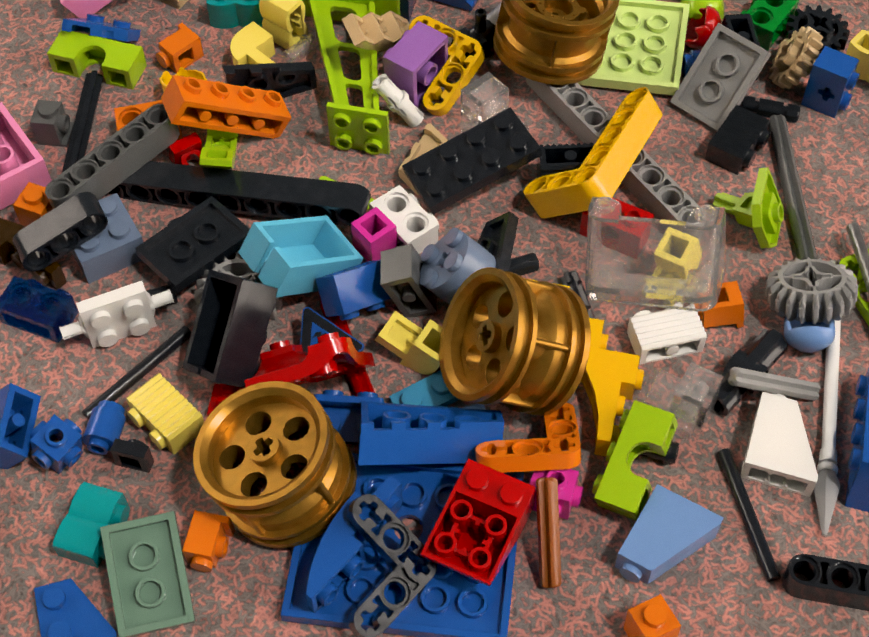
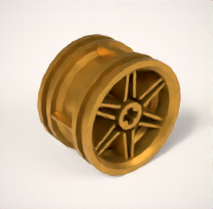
(554, 38)

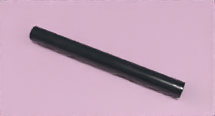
(142, 368)
(748, 515)

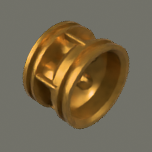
(514, 342)
(250, 441)

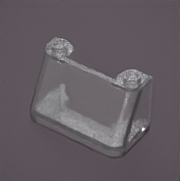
(655, 259)

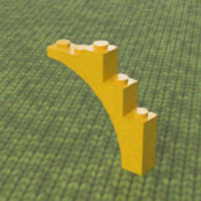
(608, 382)

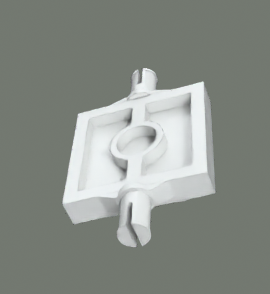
(116, 315)

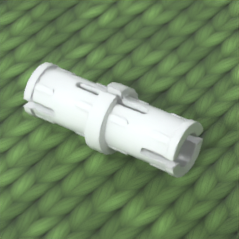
(397, 100)

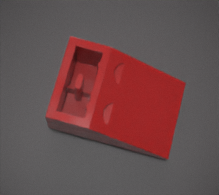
(480, 522)

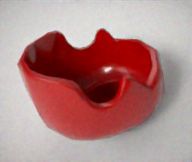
(700, 29)

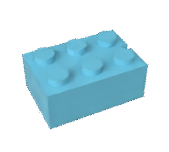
(296, 252)

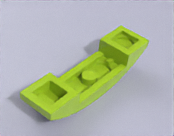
(219, 150)

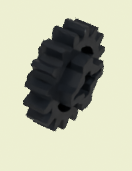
(829, 26)

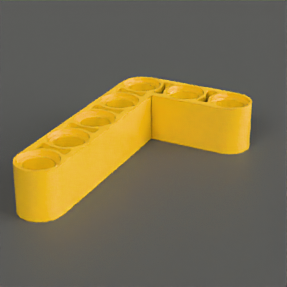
(604, 165)

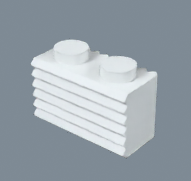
(665, 334)

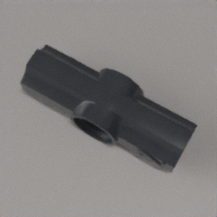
(758, 356)

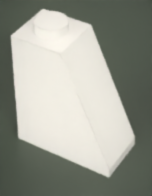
(779, 447)

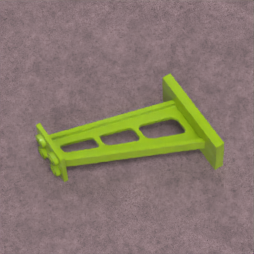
(349, 125)

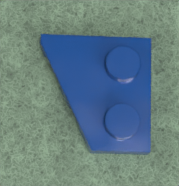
(96, 26)
(68, 612)

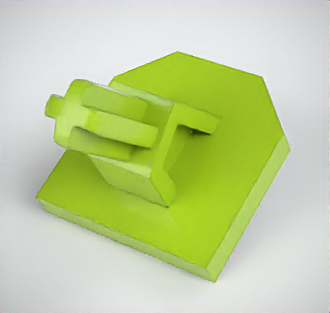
(757, 209)

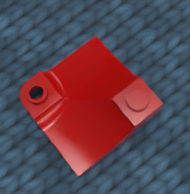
(324, 361)

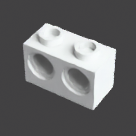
(412, 221)

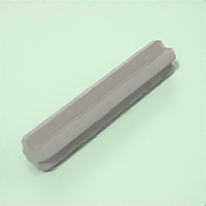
(774, 383)

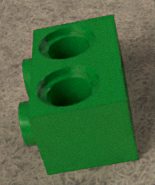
(770, 19)

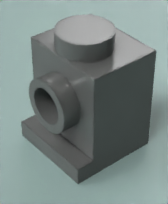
(51, 124)

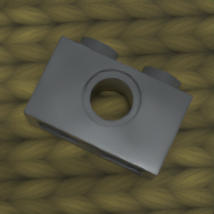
(401, 279)

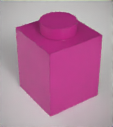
(373, 234)

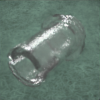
(307, 45)

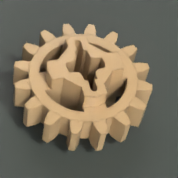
(795, 57)

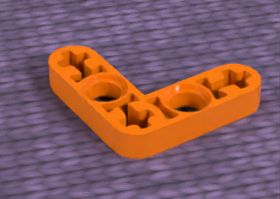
(537, 453)

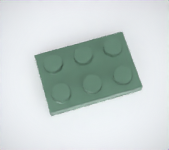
(147, 575)

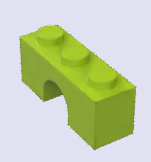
(119, 61)
(642, 431)

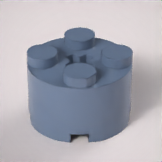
(451, 263)

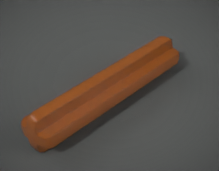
(548, 532)

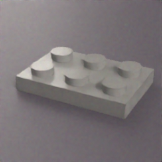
(720, 76)

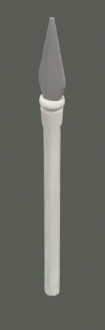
(828, 485)

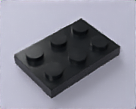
(193, 244)

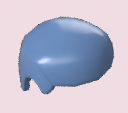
(807, 336)

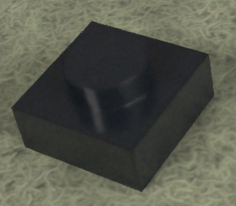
(132, 454)

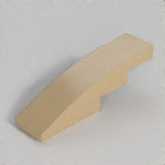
(375, 31)

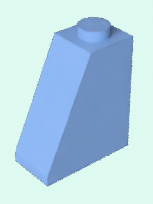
(665, 535)

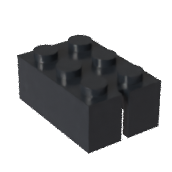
(229, 329)

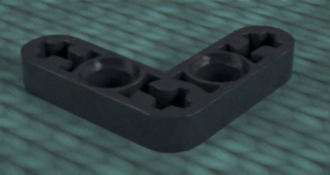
(401, 570)

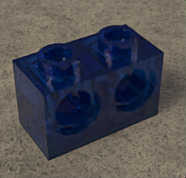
(37, 308)

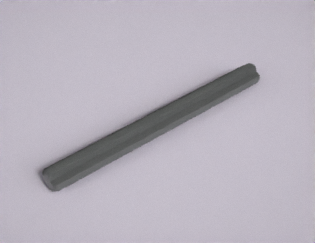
(792, 188)

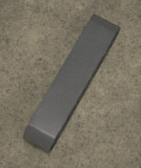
(116, 157)

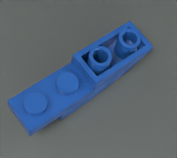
(341, 547)

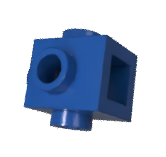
(56, 454)

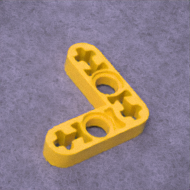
(456, 55)

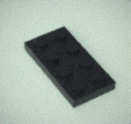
(471, 160)

